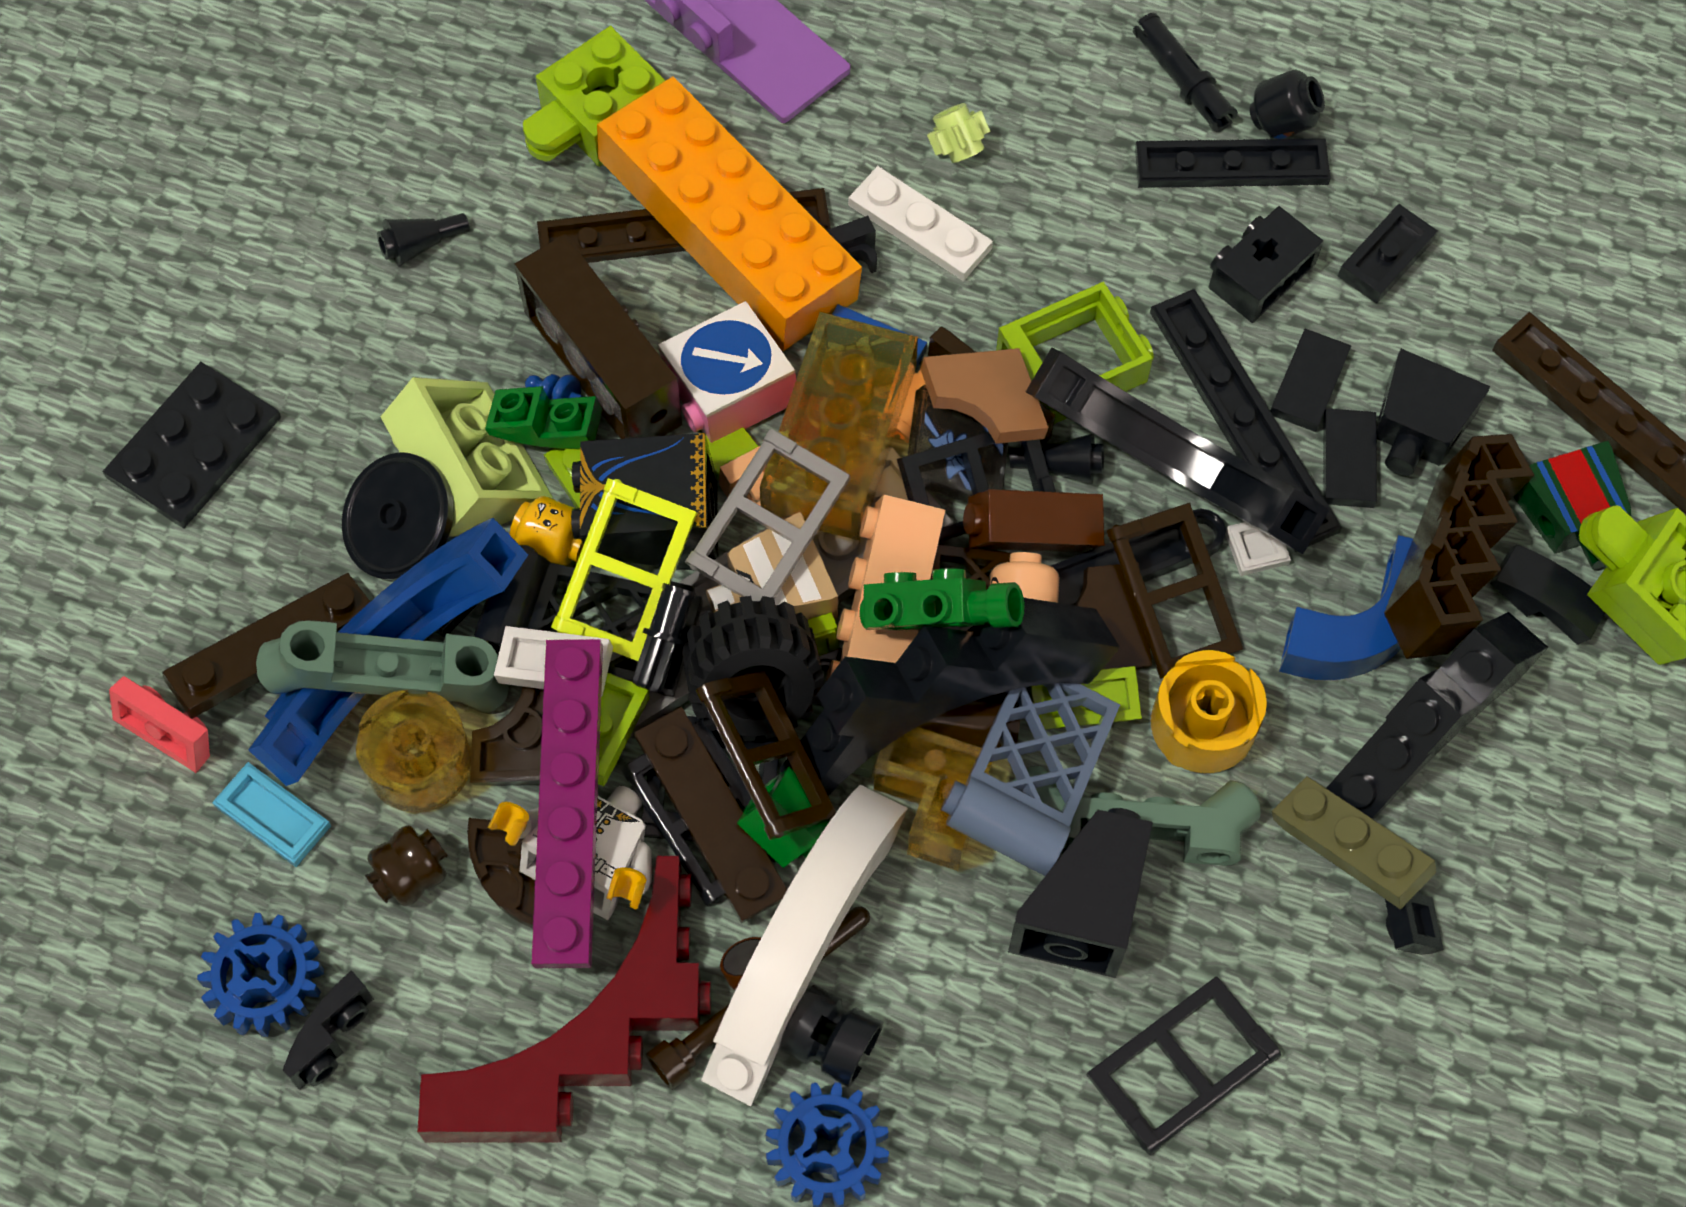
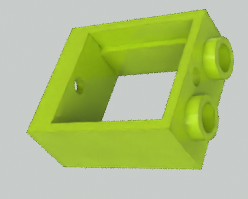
(1088, 305)

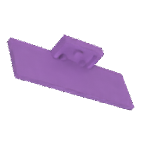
(760, 49)

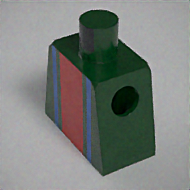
(1568, 491)

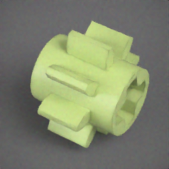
(958, 132)

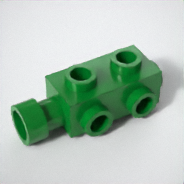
(939, 602)

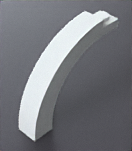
(797, 940)

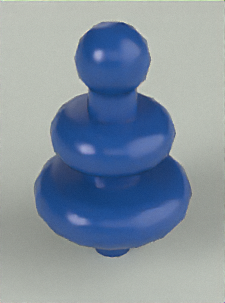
(557, 387)

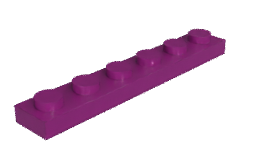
(568, 805)

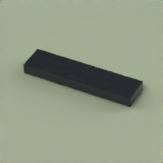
(1232, 163)

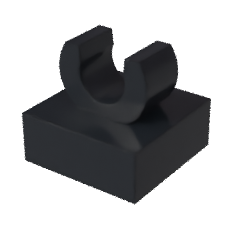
(858, 240)

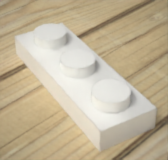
(920, 223)

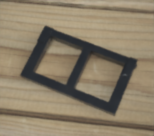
(968, 449)
(635, 772)
(1256, 1037)

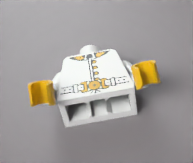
(621, 855)

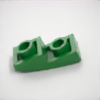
(535, 420)

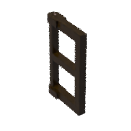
(1205, 579)
(788, 746)

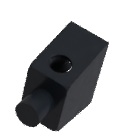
(1425, 411)

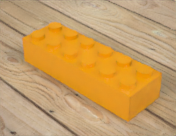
(727, 211)

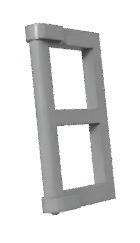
(737, 501)

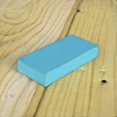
(271, 814)

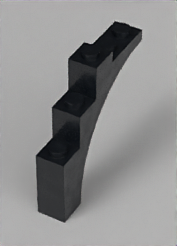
(944, 669)

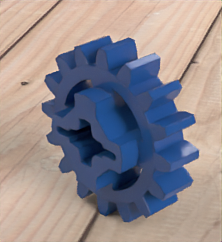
(245, 990)
(841, 1166)

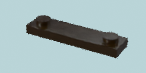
(231, 663)
(710, 814)

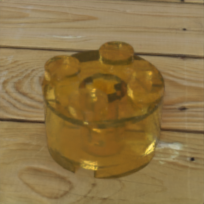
(419, 779)

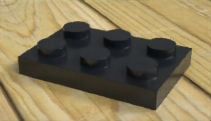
(192, 444)

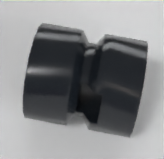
(852, 1037)

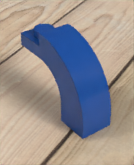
(1344, 646)

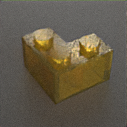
(922, 771)

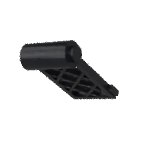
(532, 595)

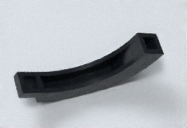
(1177, 452)

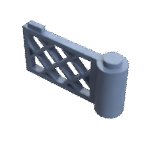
(1017, 820)

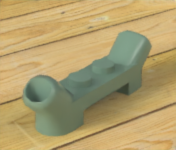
(320, 658)
(1208, 831)

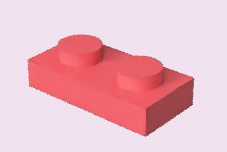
(160, 724)

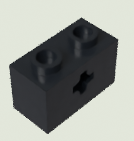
(1264, 263)

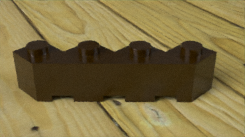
(1453, 545)

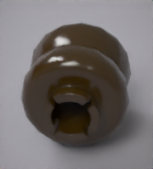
(406, 865)

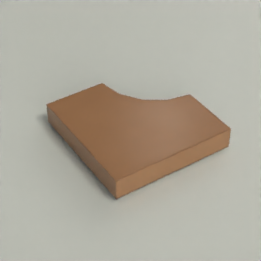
(989, 389)

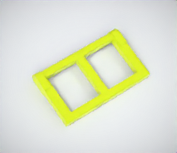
(589, 556)

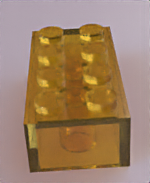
(845, 414)

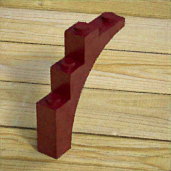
(525, 1094)

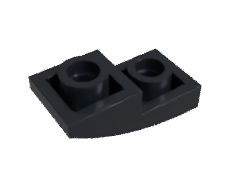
(1543, 585)
(314, 1049)

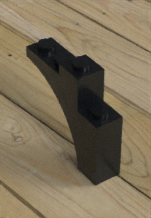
(1436, 711)

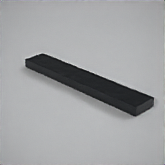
(1233, 397)

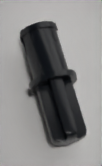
(663, 638)

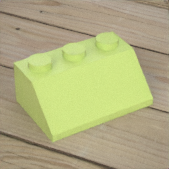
(447, 426)

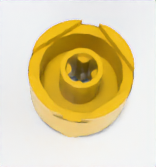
(1233, 716)

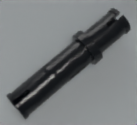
(1196, 85)

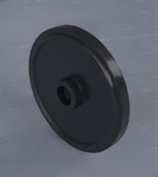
(396, 514)

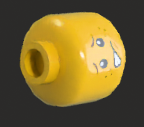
(547, 529)

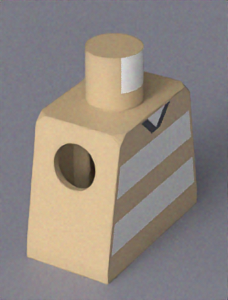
(807, 586)

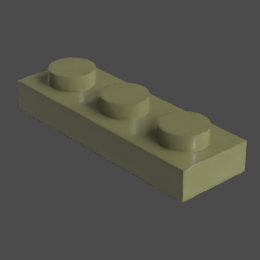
(1354, 842)

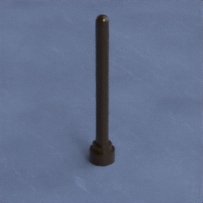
(677, 1057)

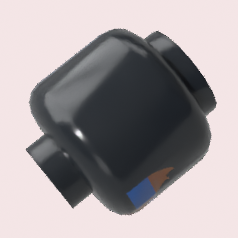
(1287, 104)

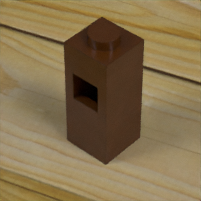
(1034, 520)

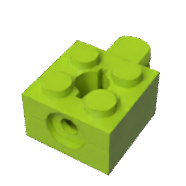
(567, 100)
(1642, 564)

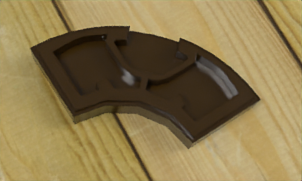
(498, 871)

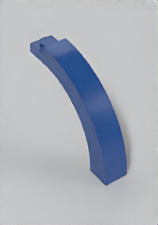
(410, 608)

